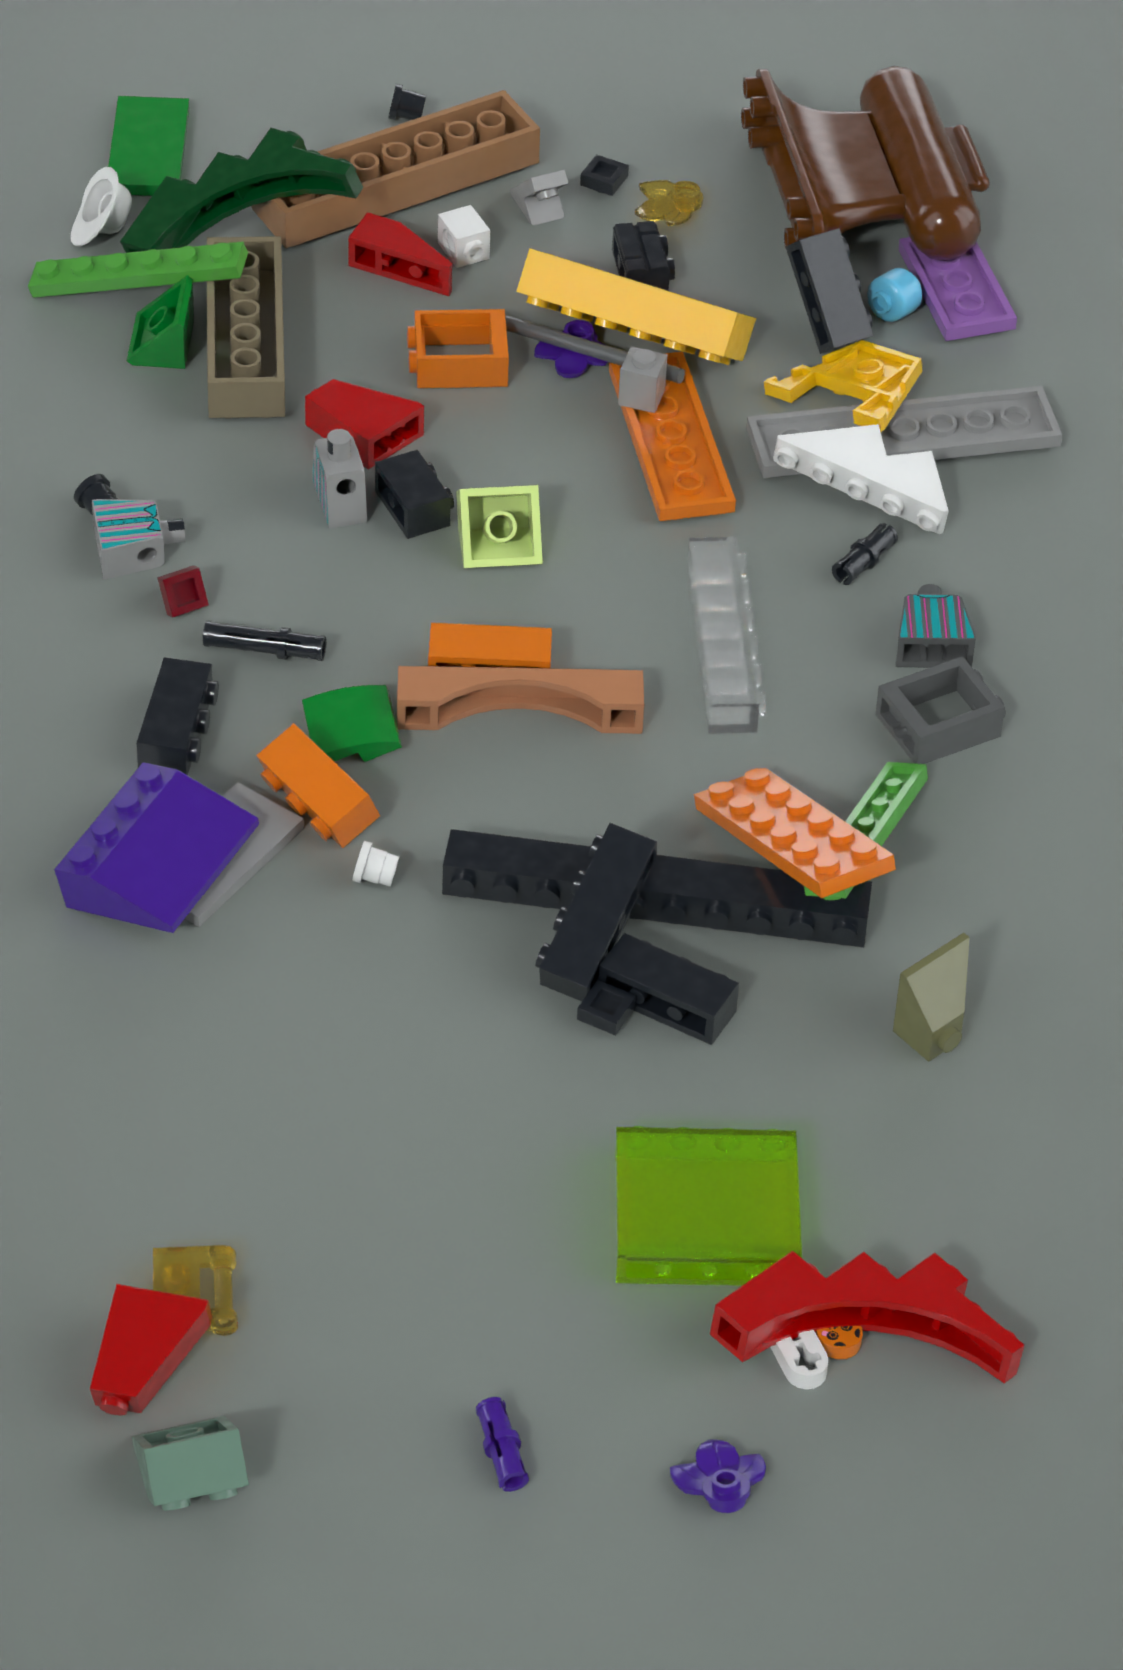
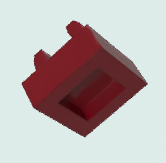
(183, 591)

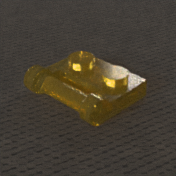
(178, 1272)

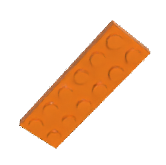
(678, 451)
(794, 832)

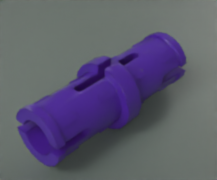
(502, 1444)

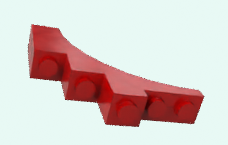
(920, 1304)

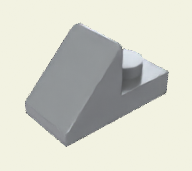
(540, 198)

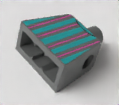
(934, 629)

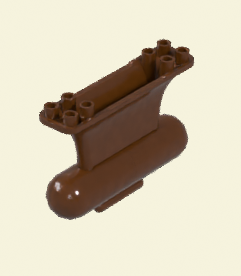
(870, 162)

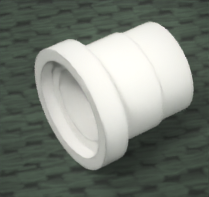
(375, 865)

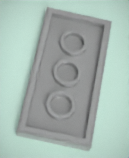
(274, 832)

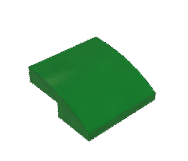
(353, 722)

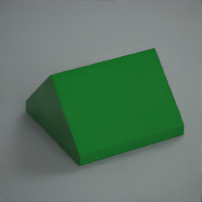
(164, 329)

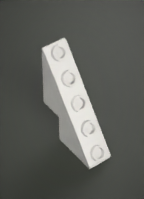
(858, 465)

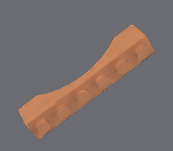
(598, 697)

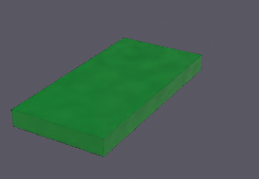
(148, 141)

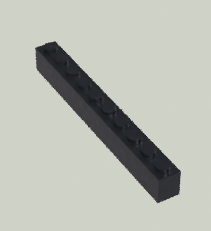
(675, 892)

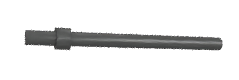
(579, 345)

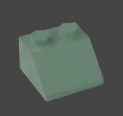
(191, 1462)

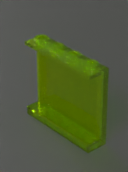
(704, 1204)

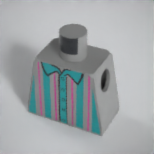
(338, 460)
(132, 535)

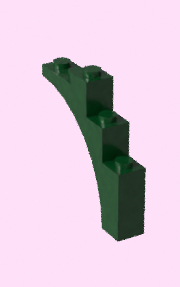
(231, 184)

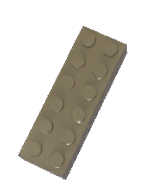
(247, 335)

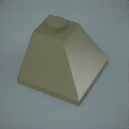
(933, 999)

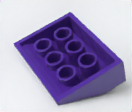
(153, 850)

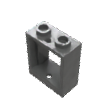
(933, 742)

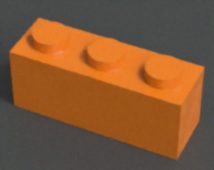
(489, 646)
(317, 787)

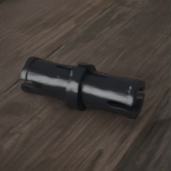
(864, 553)

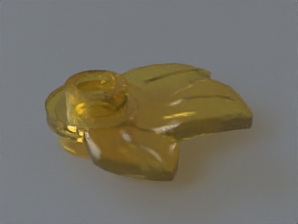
(669, 201)

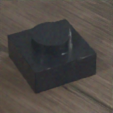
(604, 175)
(606, 1007)

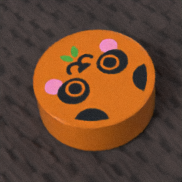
(841, 1341)

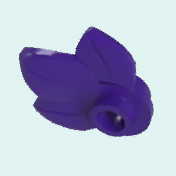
(567, 362)
(720, 1475)

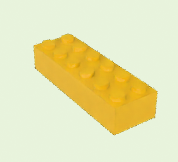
(633, 304)

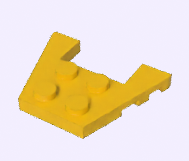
(859, 370)

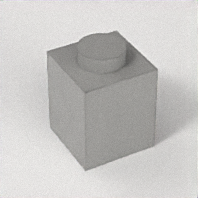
(642, 379)

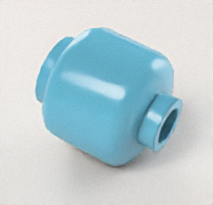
(894, 294)

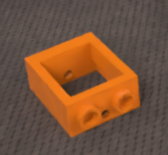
(459, 328)

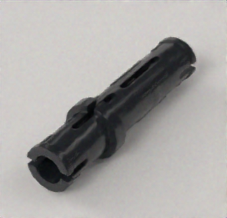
(281, 642)

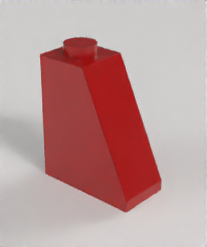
(374, 418)
(144, 1345)

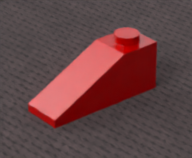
(398, 254)

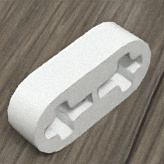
(788, 1356)

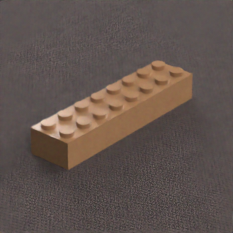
(413, 166)

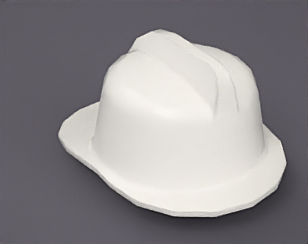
(102, 208)

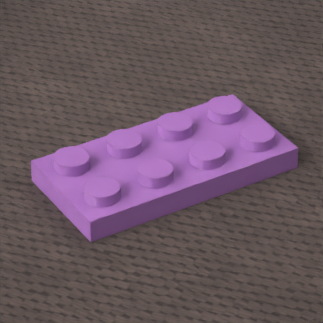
(960, 292)

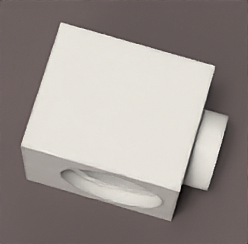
(463, 236)

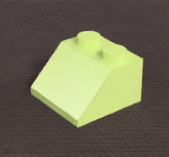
(499, 526)

